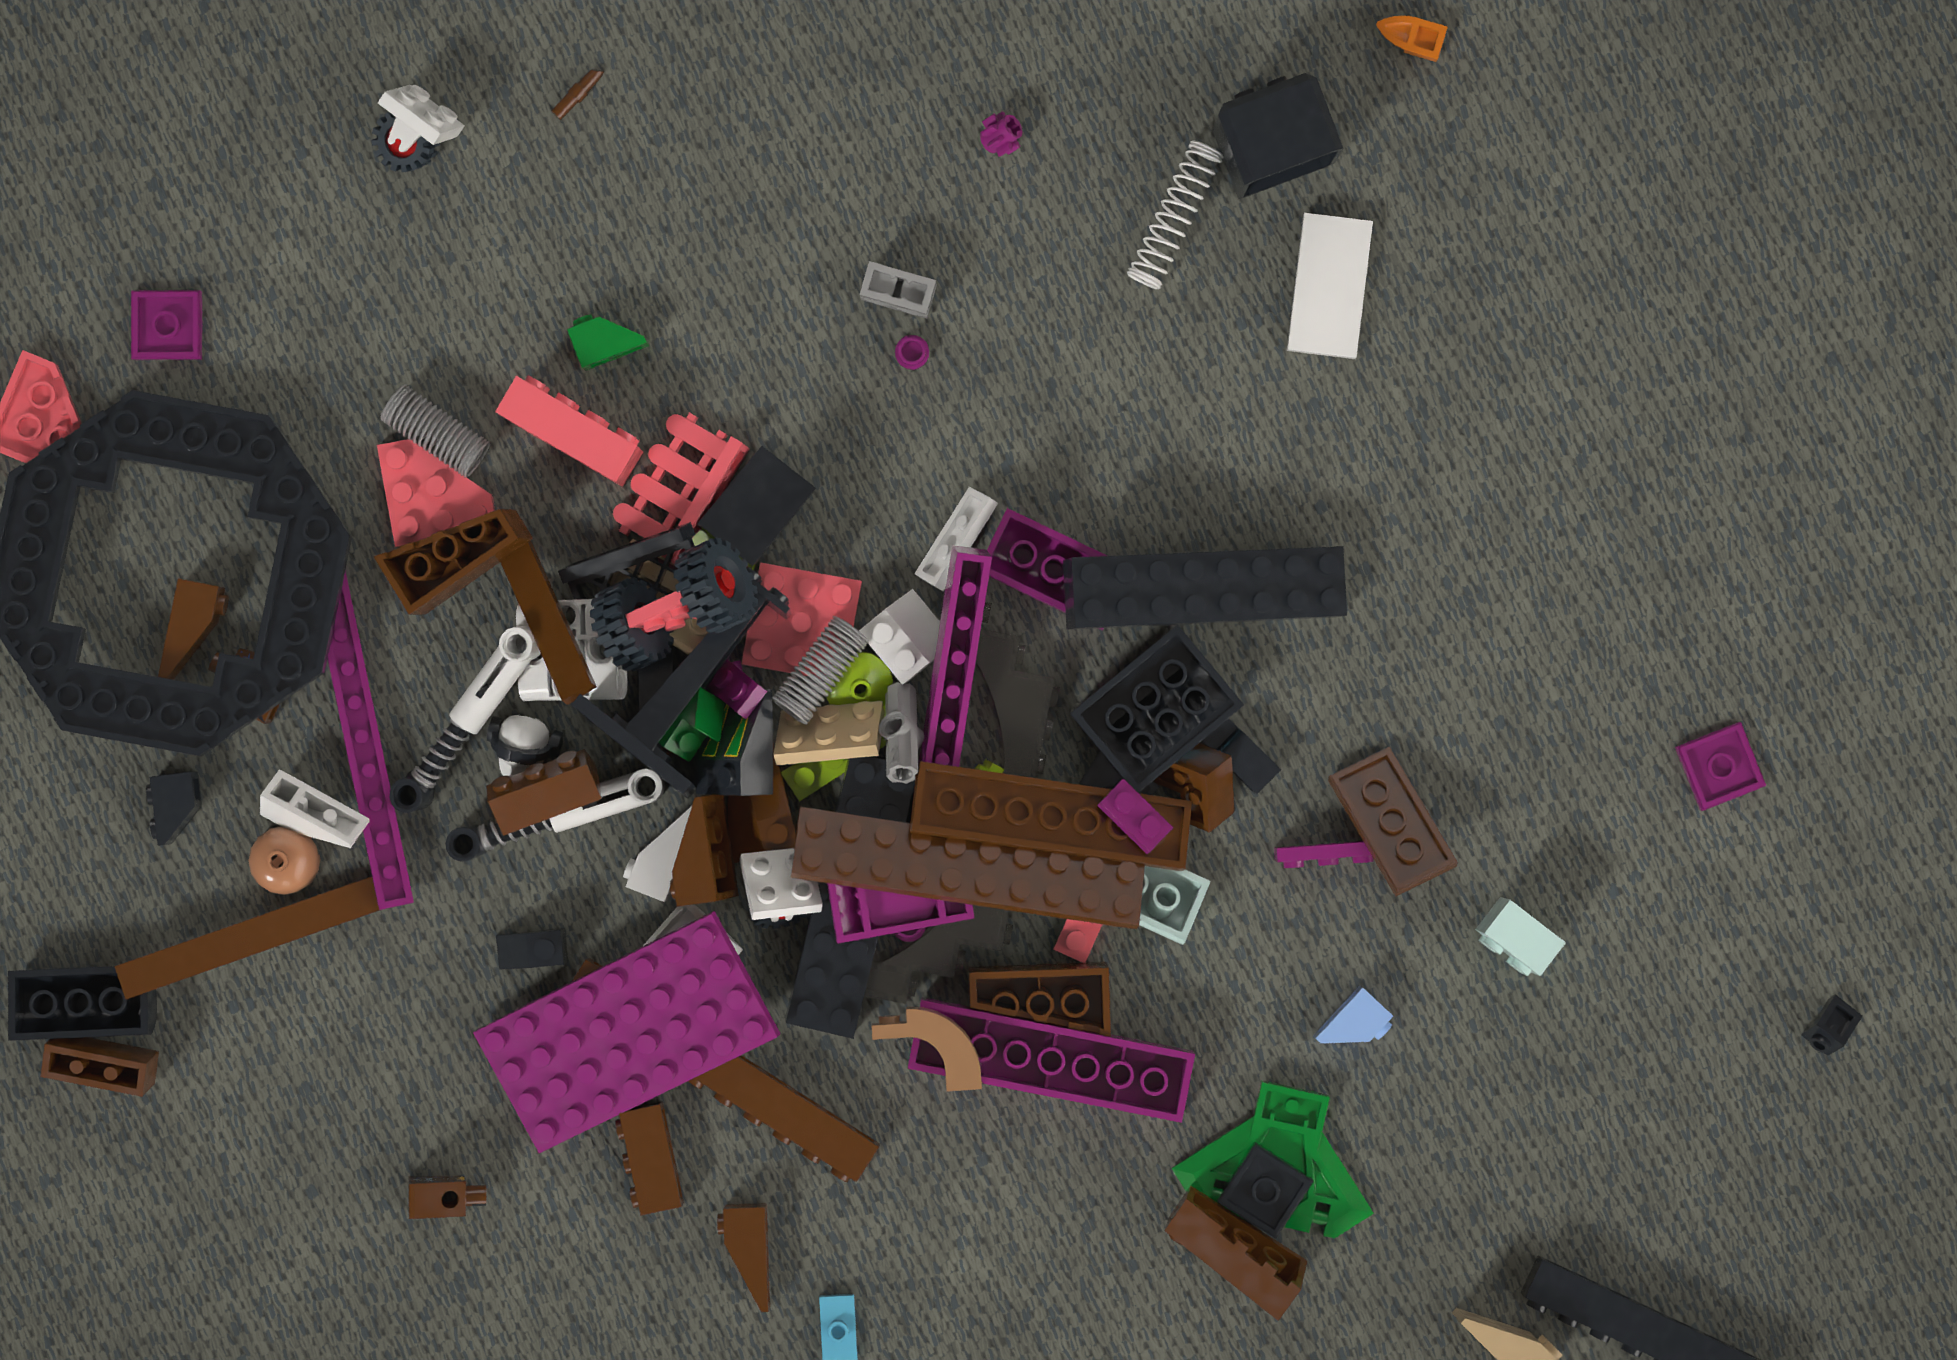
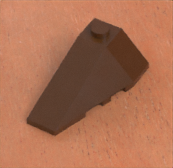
(761, 821)

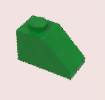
(602, 341)

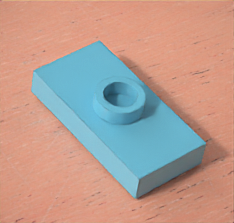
(838, 1327)

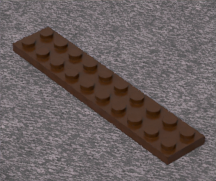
(893, 860)

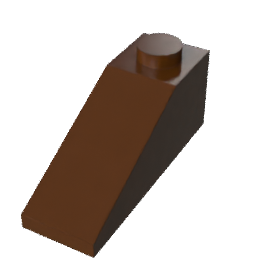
(192, 618)
(747, 1242)

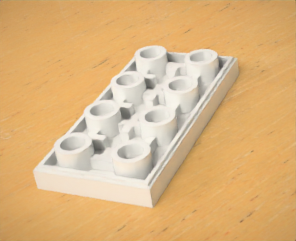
(1329, 285)

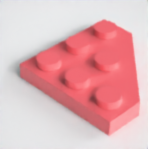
(35, 409)
(426, 493)

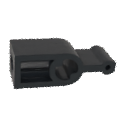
(1248, 760)

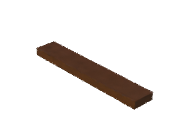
(548, 624)

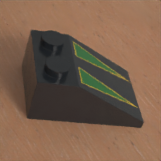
(742, 757)

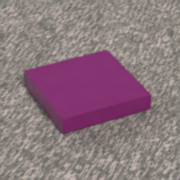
(166, 325)
(1720, 766)

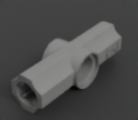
(901, 733)

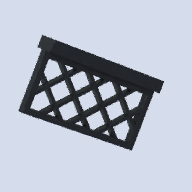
(629, 555)

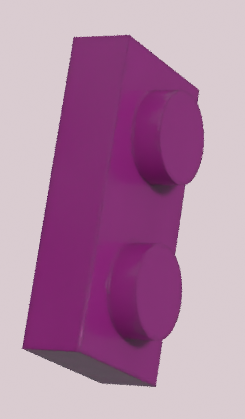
(737, 689)
(1135, 816)

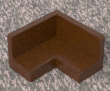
(1207, 781)

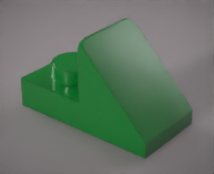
(698, 720)

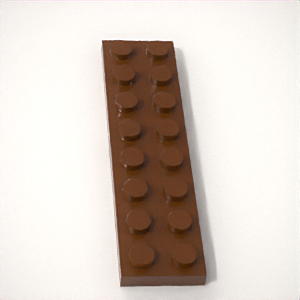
(1038, 815)

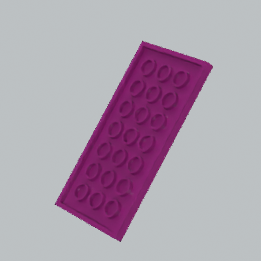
(627, 1032)

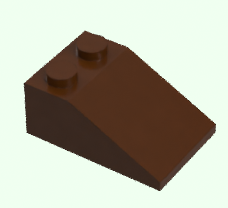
(705, 857)

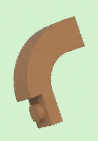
(949, 1039)

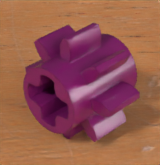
(1001, 134)

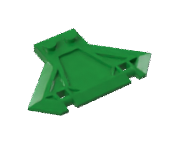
(1291, 1127)

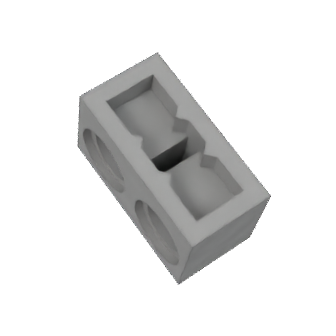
(898, 289)

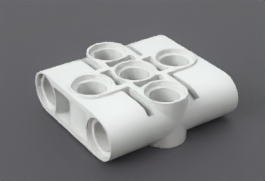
(536, 682)

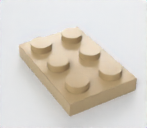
(830, 734)

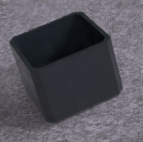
(1276, 134)

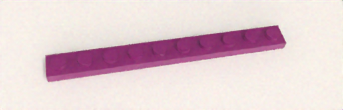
(367, 759)

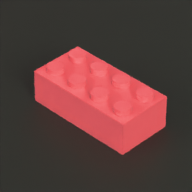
(569, 431)

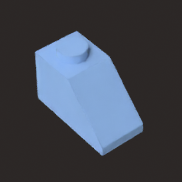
(1356, 1020)

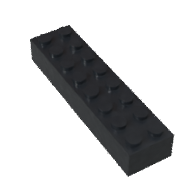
(1204, 587)
(834, 974)

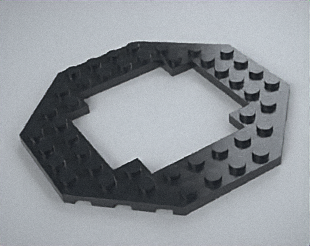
(299, 598)

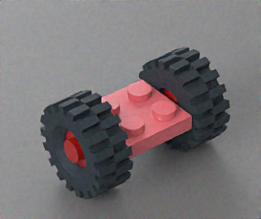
(710, 589)

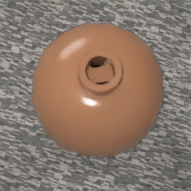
(293, 849)

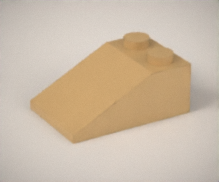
(1506, 1341)

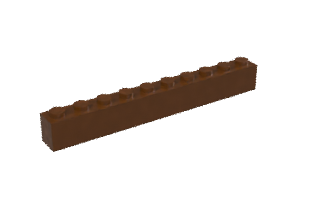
(785, 1111)

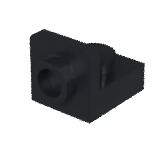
(1832, 1026)

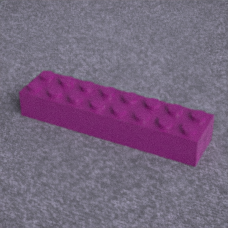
(1067, 1062)

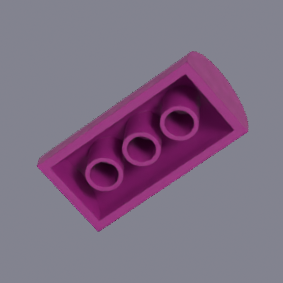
(1032, 557)

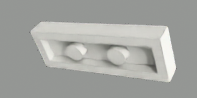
(959, 530)

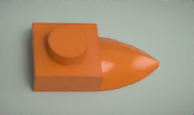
(1414, 35)

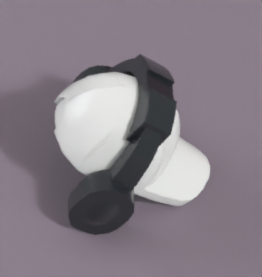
(522, 742)

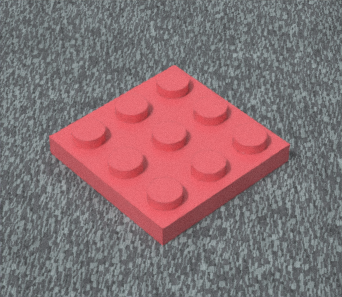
(813, 602)

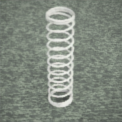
(1205, 151)

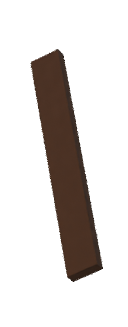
(247, 938)

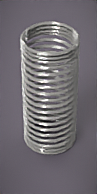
(392, 414)
(847, 634)

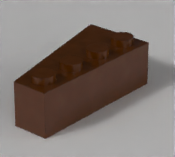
(449, 560)
(1046, 993)
(1238, 1251)

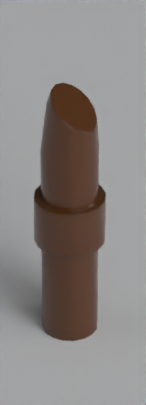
(577, 93)

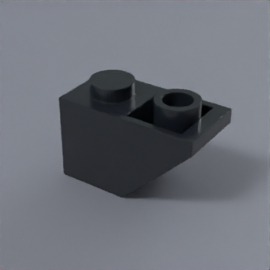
(174, 804)

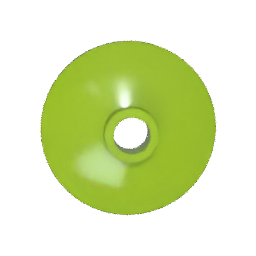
(866, 670)

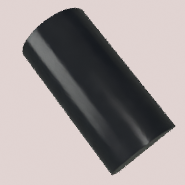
(75, 1005)

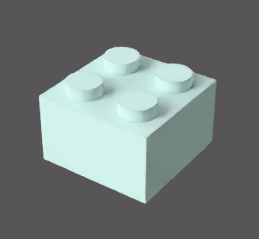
(1520, 936)

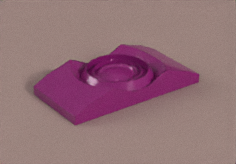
(873, 913)

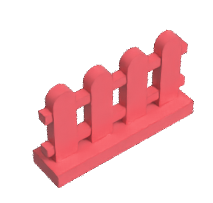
(710, 484)

